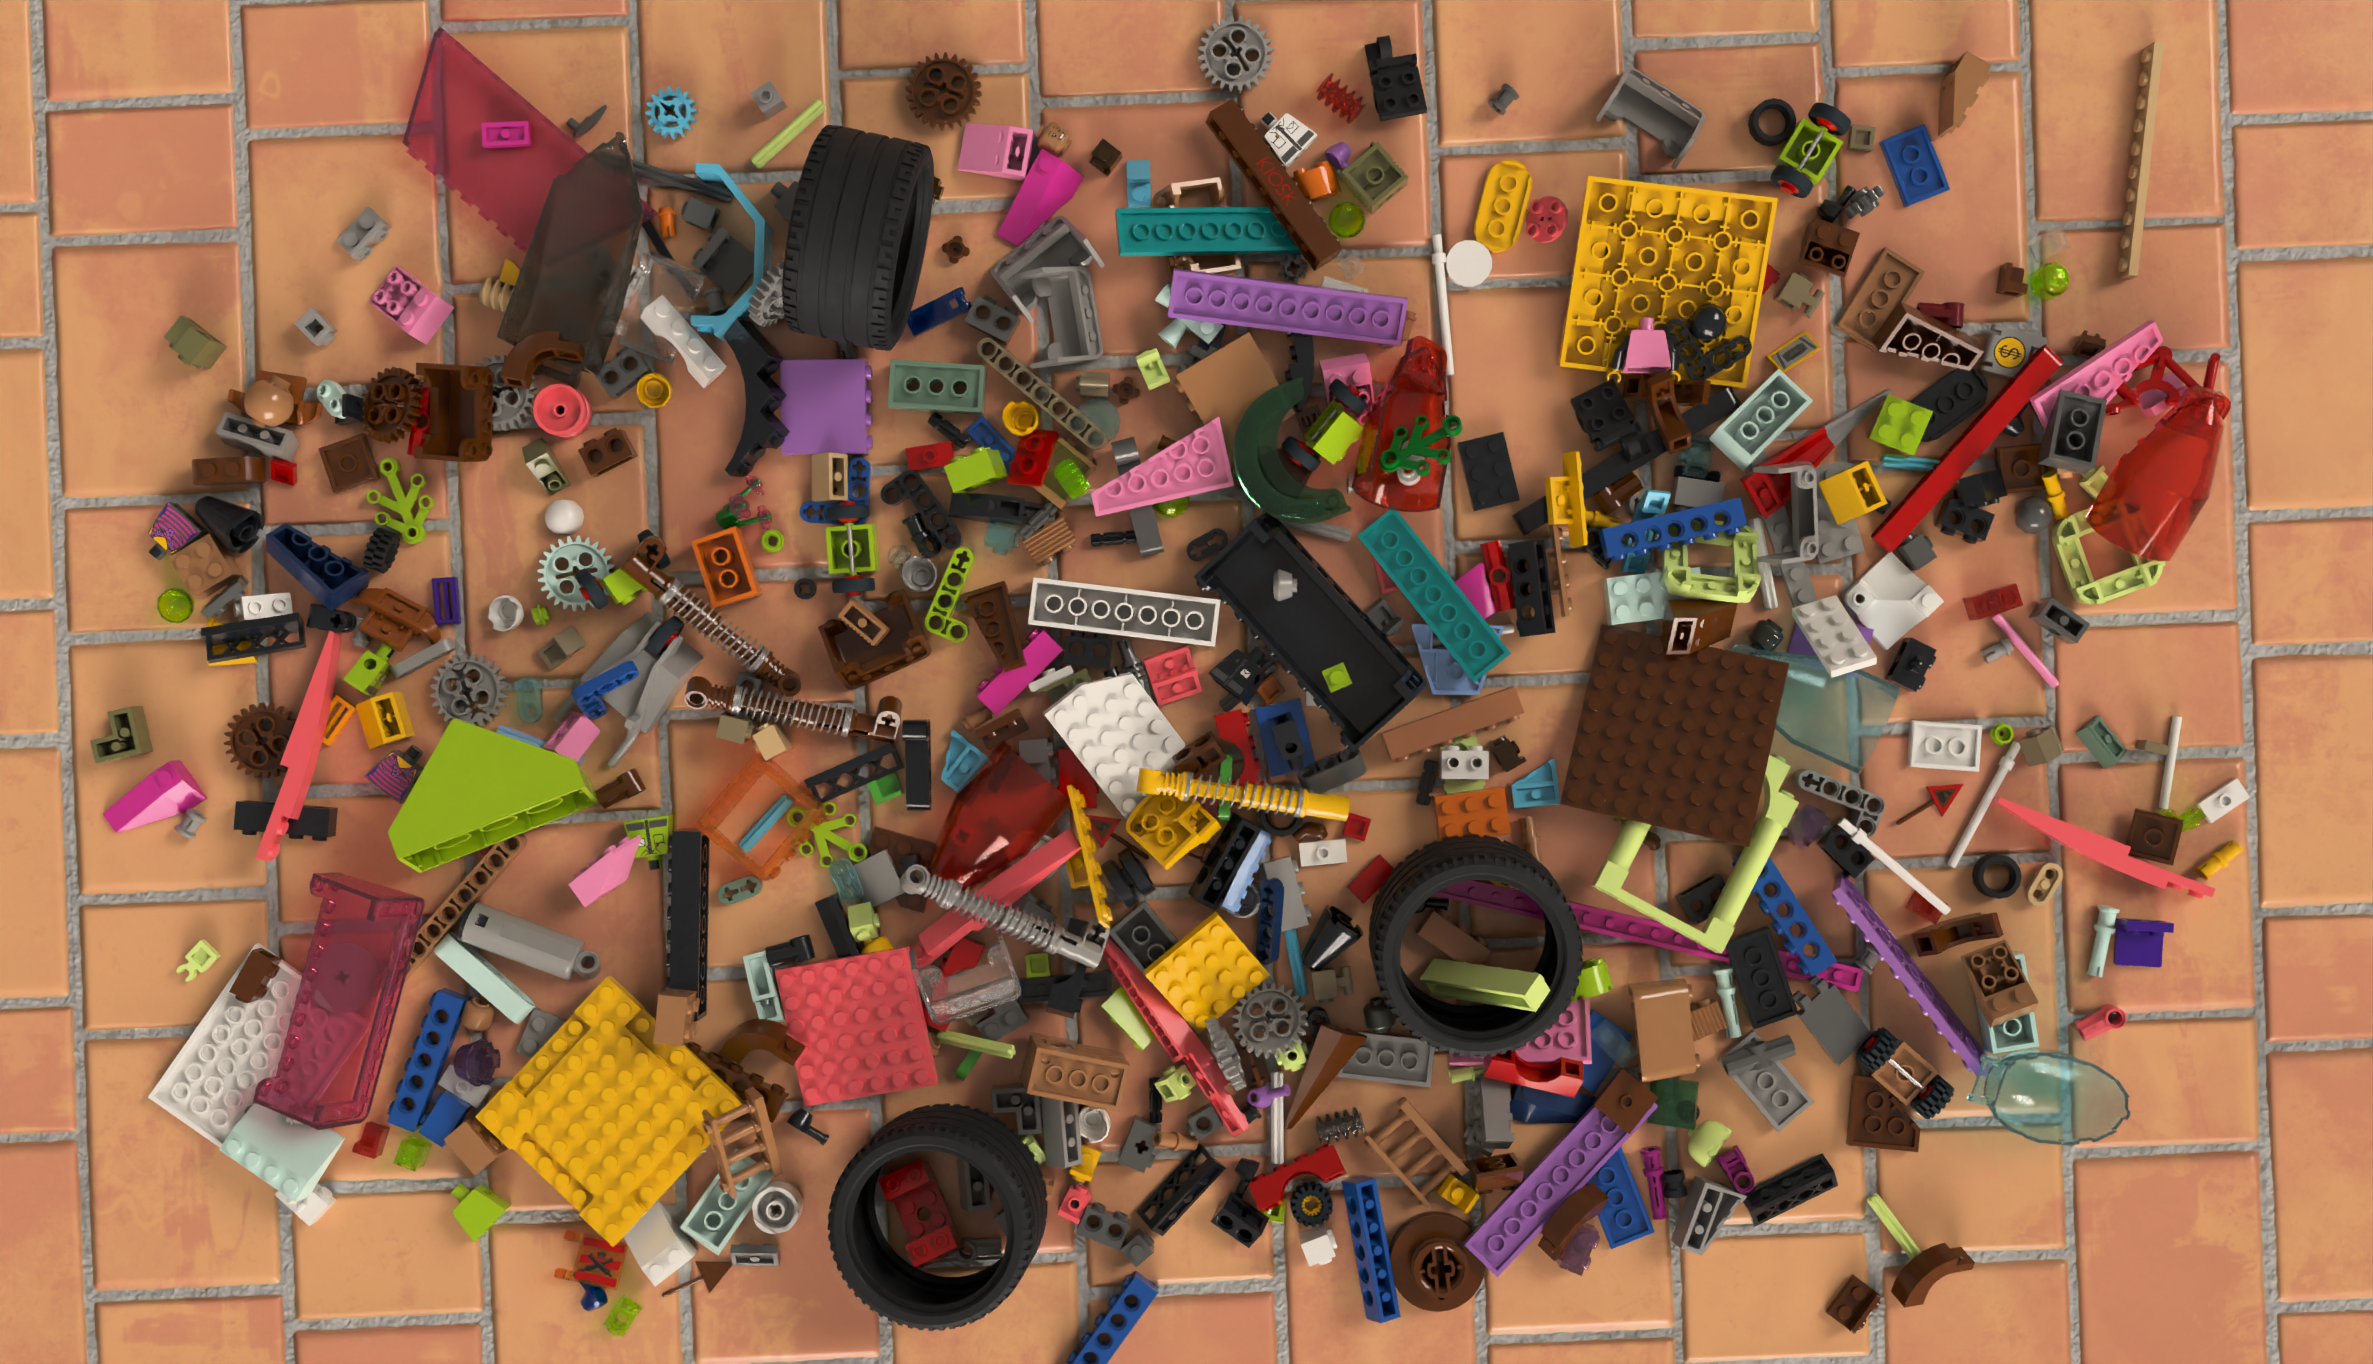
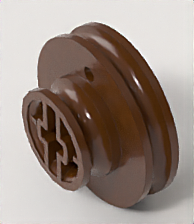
(1415, 1248)

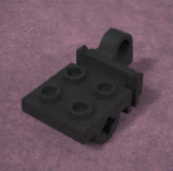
(1394, 81)
(1608, 420)

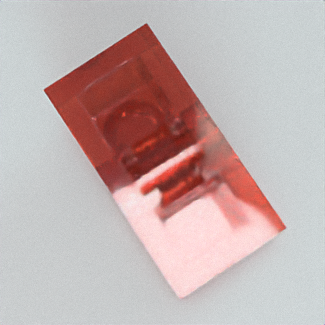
(1992, 601)

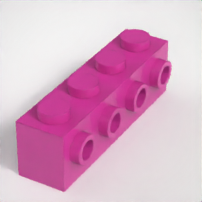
(1005, 686)

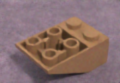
(1959, 90)
(1999, 983)

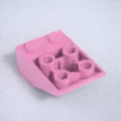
(996, 150)
(411, 305)
(1350, 370)
(606, 872)

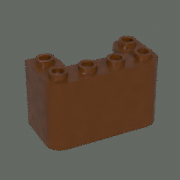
(458, 412)

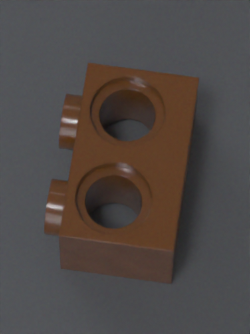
(609, 458)
(1200, 755)

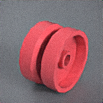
(560, 397)

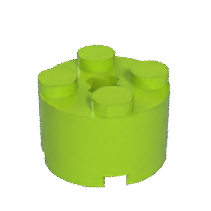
(1593, 979)

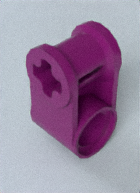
(1735, 1165)

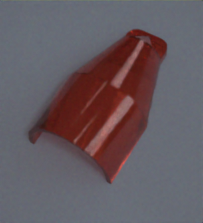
(1411, 390)
(2164, 479)
(995, 819)

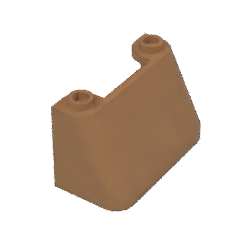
(1196, 194)
(1663, 1029)

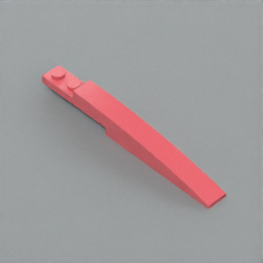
(303, 748)
(2103, 850)
(1006, 887)
(1176, 1037)

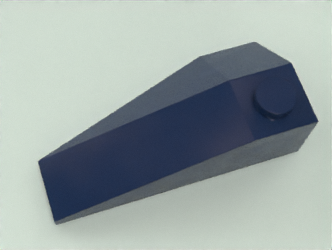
(1544, 1107)

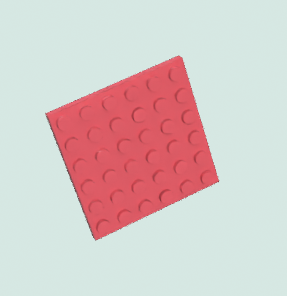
(858, 1026)

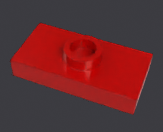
(929, 456)

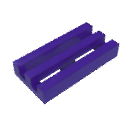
(455, 601)

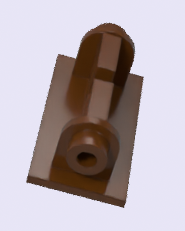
(1253, 1067)

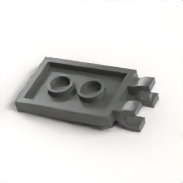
(1831, 1020)

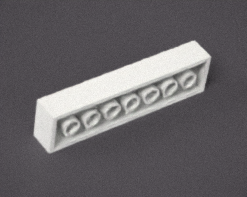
(1124, 612)

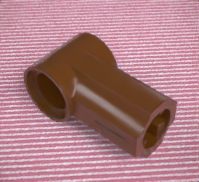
(1613, 496)
(625, 786)

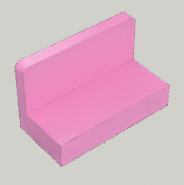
(2153, 400)
(572, 736)

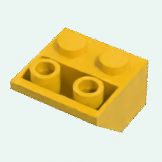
(1852, 492)
(385, 719)

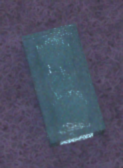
(1613, 1043)

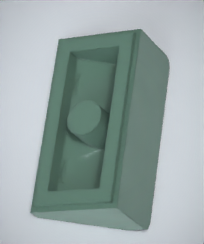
(2101, 742)

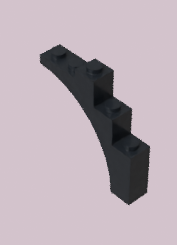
(763, 396)

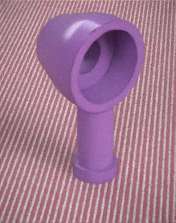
(1338, 155)
(1266, 1095)

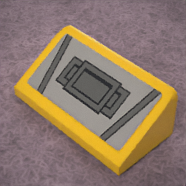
(1793, 352)

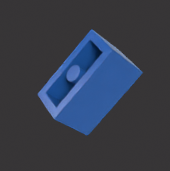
(444, 1117)

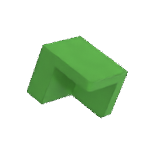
(885, 788)

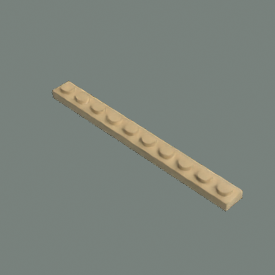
(2140, 168)

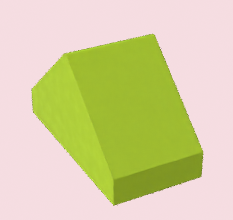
(481, 793)

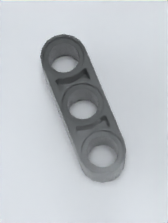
(1332, 771)

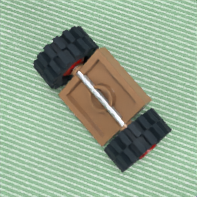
(1905, 1073)

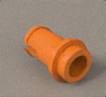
(667, 220)

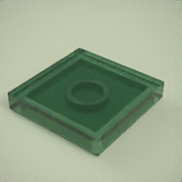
(1675, 1103)

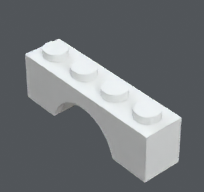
(699, 357)

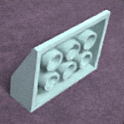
(282, 1153)

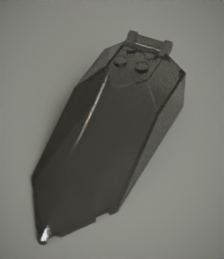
(580, 259)

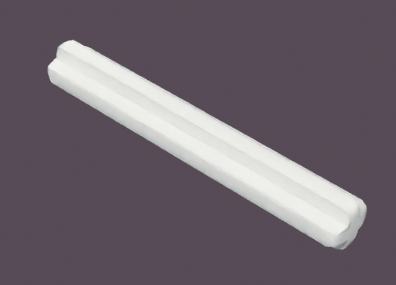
(1764, 569)
(1277, 1121)

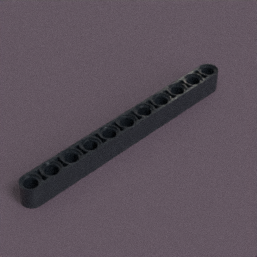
(1618, 464)

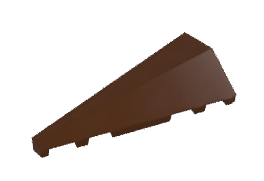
(1328, 1056)

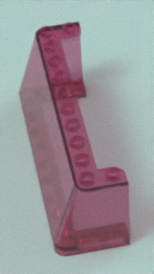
(344, 1002)

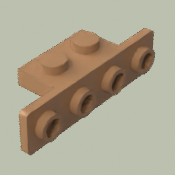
(1557, 579)

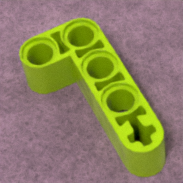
(954, 592)

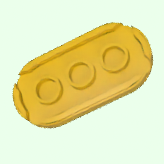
(1502, 206)

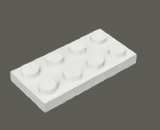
(1834, 636)

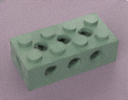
(928, 373)

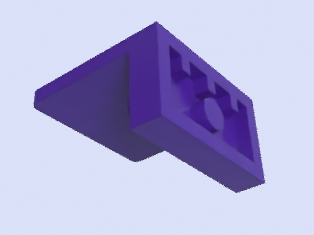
(2140, 942)

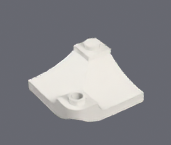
(1890, 600)

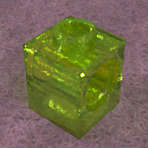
(412, 1153)
(629, 1309)

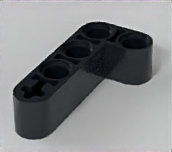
(927, 512)
(918, 764)

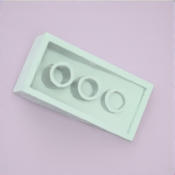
(718, 1214)

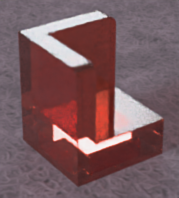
(1923, 908)
(372, 1140)

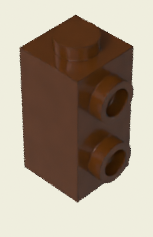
(255, 975)

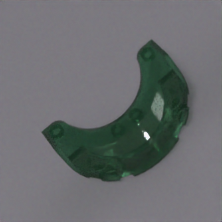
(1260, 467)

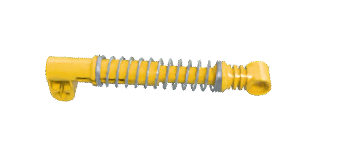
(1250, 795)

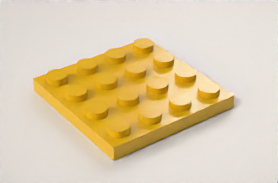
(1206, 972)

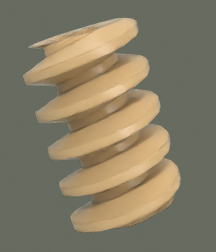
(494, 295)

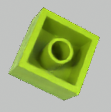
(1900, 425)
(975, 470)

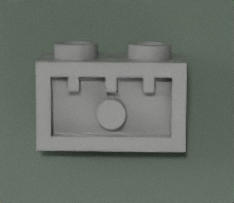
(364, 234)

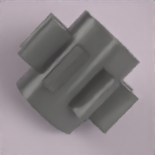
(1296, 264)

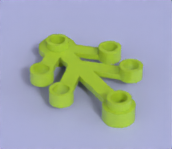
(403, 503)
(824, 832)

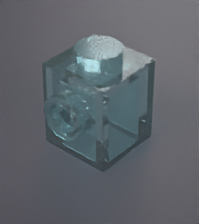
(1695, 459)
(1001, 538)

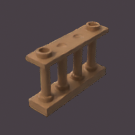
(764, 1143)
(1437, 1148)

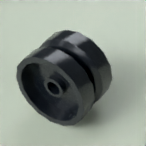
(1130, 875)

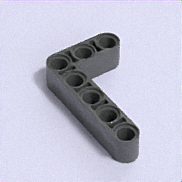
(1143, 517)

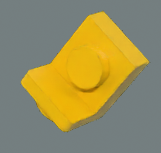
(1089, 1161)
(1458, 1193)

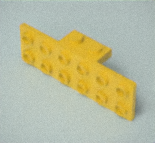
(1082, 866)

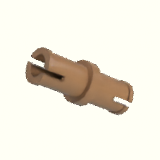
(1530, 837)
(1174, 1141)

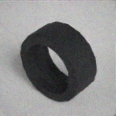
(1786, 110)
(1294, 826)
(2014, 879)

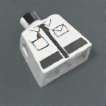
(1287, 137)

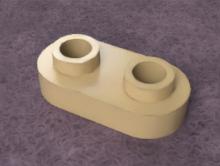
(2044, 885)

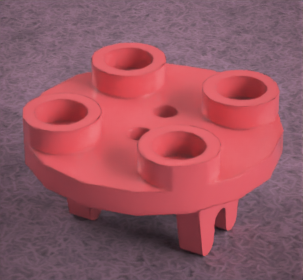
(1546, 208)

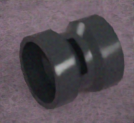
(1674, 1183)

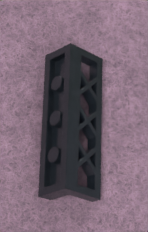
(250, 630)
(852, 764)
(837, 926)
(1789, 1187)
(1183, 1193)

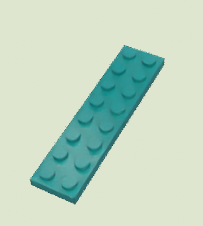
(1200, 232)
(1434, 594)

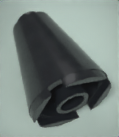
(230, 523)
(1330, 938)

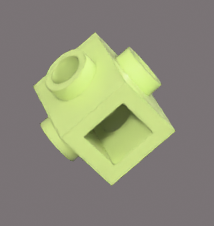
(1294, 1063)
(1175, 1083)

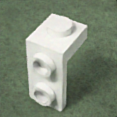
(262, 606)

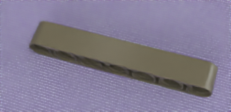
(1032, 388)

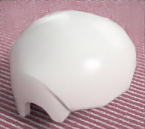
(564, 517)
(505, 613)
(1094, 1123)

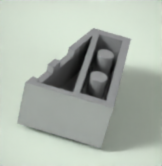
(1493, 1113)
(1704, 1213)

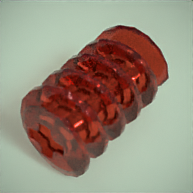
(1340, 99)

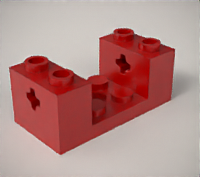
(912, 1190)

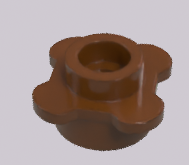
(949, 247)
(1126, 384)

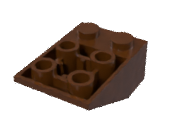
(1696, 624)

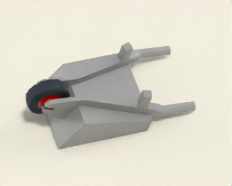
(663, 669)

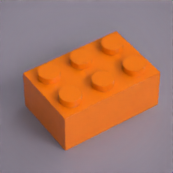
(726, 567)
(1472, 813)

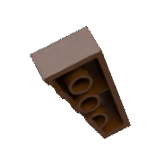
(1926, 338)

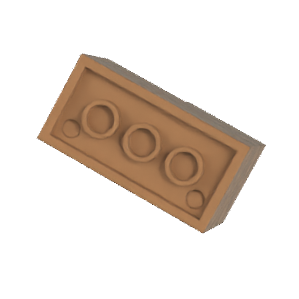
(1074, 1072)

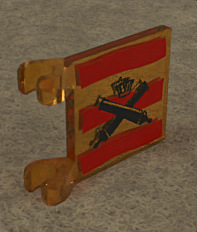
(595, 1262)

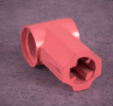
(2098, 1022)

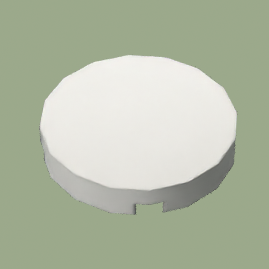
(1468, 263)

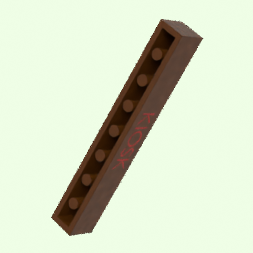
(1273, 184)

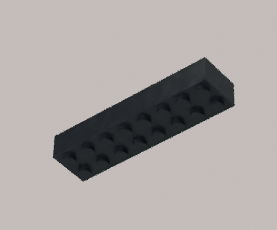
(689, 914)

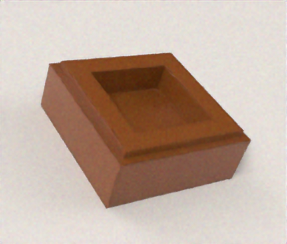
(1270, 689)

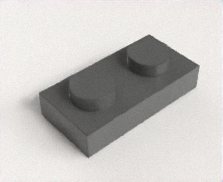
(755, 1255)

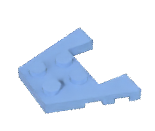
(1441, 668)

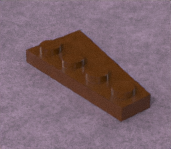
(996, 620)

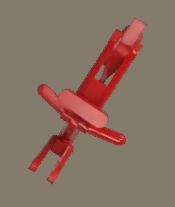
(2160, 359)

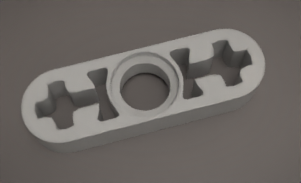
(423, 658)

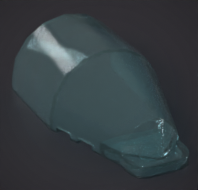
(1828, 715)

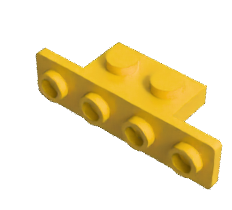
(1566, 499)

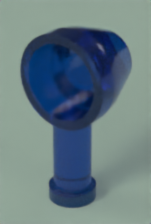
(593, 1298)

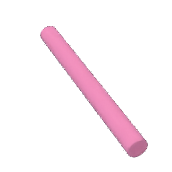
(2025, 650)

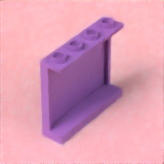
(826, 406)

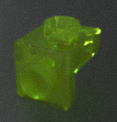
(2192, 817)

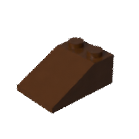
(1495, 1172)

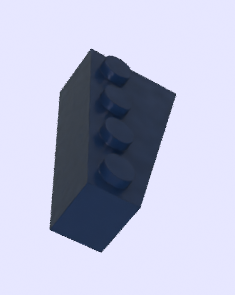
(319, 570)

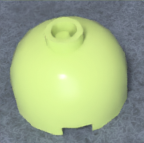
(1706, 1141)

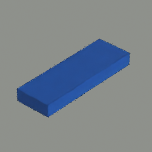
(987, 436)

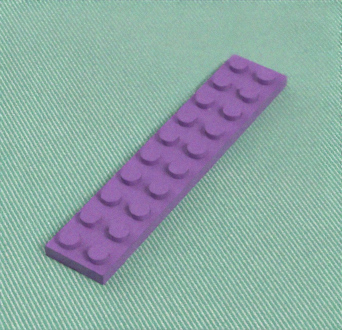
(1287, 307)
(1905, 968)
(1546, 1188)

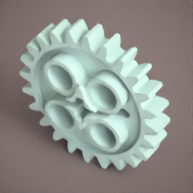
(572, 552)

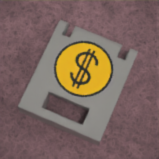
(2008, 350)

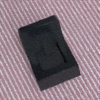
(351, 409)

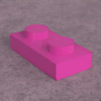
(506, 134)

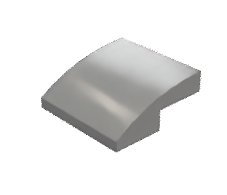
(878, 878)

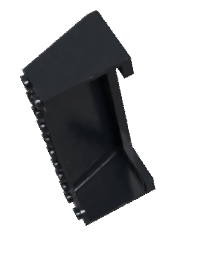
(1312, 628)

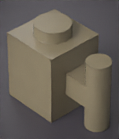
(1795, 293)
(1093, 385)
(2041, 746)
(1326, 983)

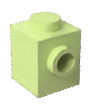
(863, 922)

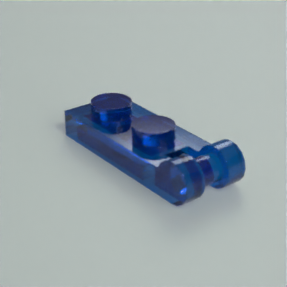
(937, 312)

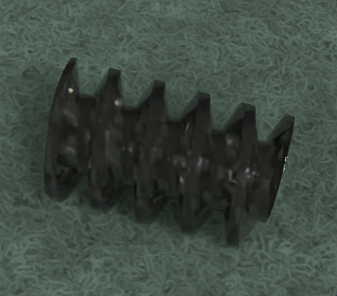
(1339, 1125)

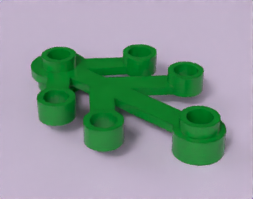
(1419, 446)

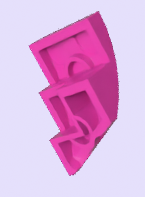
(1477, 590)

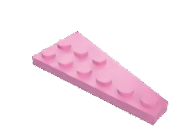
(2103, 372)
(1181, 470)
(1566, 1039)

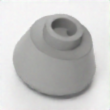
(1283, 585)

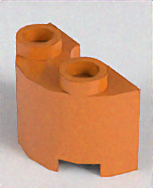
(1318, 182)

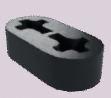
(1203, 540)

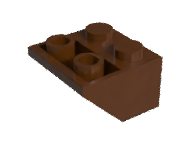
(1828, 247)

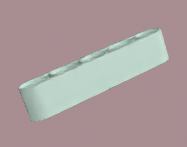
(484, 977)

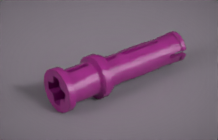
(1654, 1170)

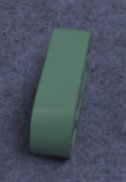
(742, 895)

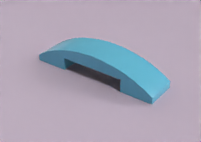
(1650, 505)

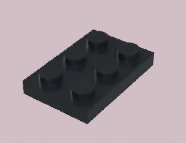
(1488, 471)

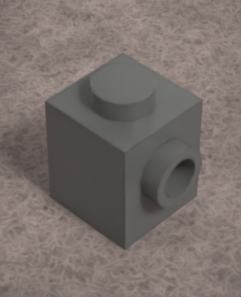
(1916, 551)
(1138, 1247)

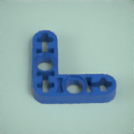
(864, 500)
(588, 694)

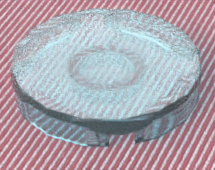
(1103, 415)

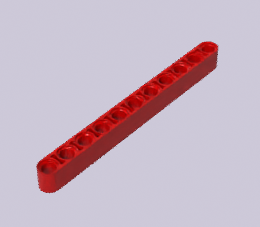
(1967, 448)

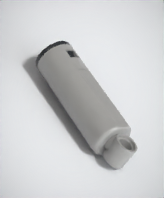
(526, 942)

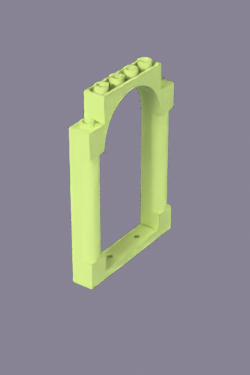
(1719, 926)

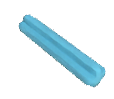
(1908, 462)
(765, 823)
(1296, 962)

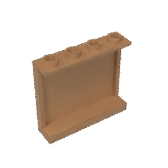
(1227, 385)

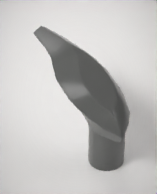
(587, 124)

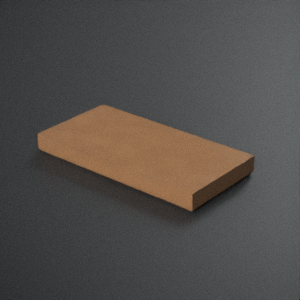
(1885, 285)

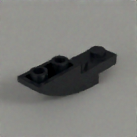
(1304, 354)
(992, 508)

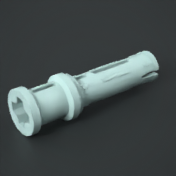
(2104, 929)
(1726, 990)

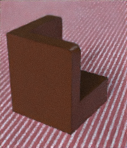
(2011, 281)

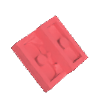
(1172, 675)

